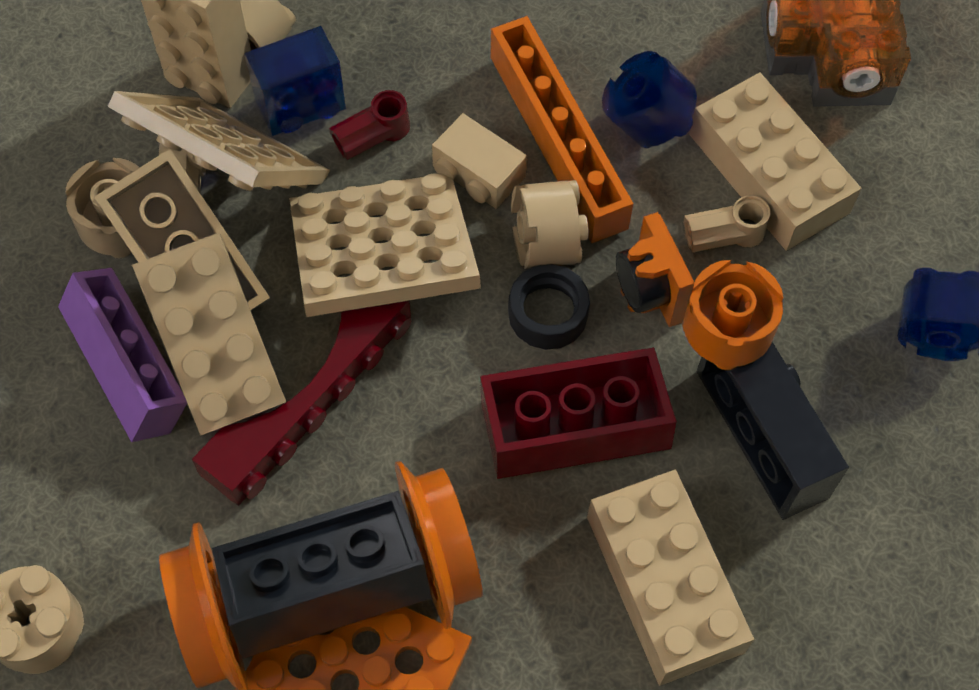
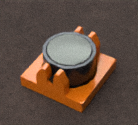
(655, 273)

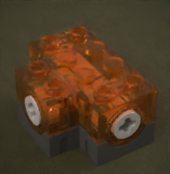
(846, 48)

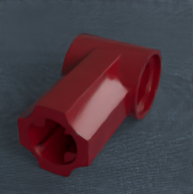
(371, 125)

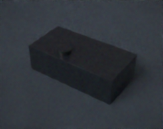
(777, 430)

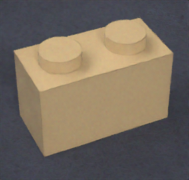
(479, 161)

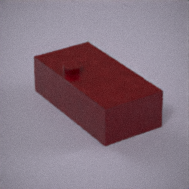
(577, 412)

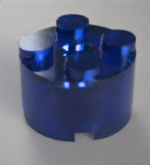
(650, 100)
(941, 314)

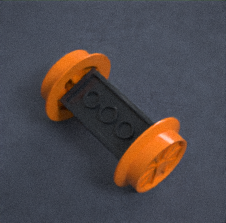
(318, 575)

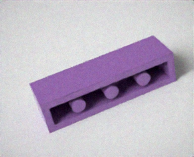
(122, 354)

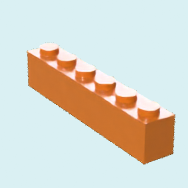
(560, 127)

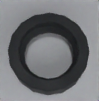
(556, 278)

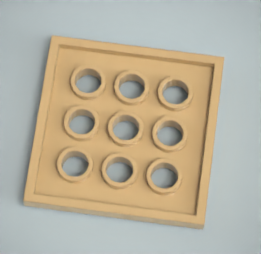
(218, 140)
(364, 258)

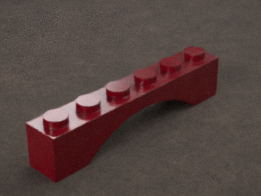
(247, 451)

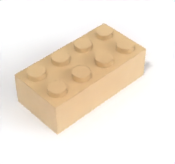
(201, 46)
(776, 157)
(163, 210)
(209, 333)
(668, 577)

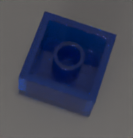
(296, 80)

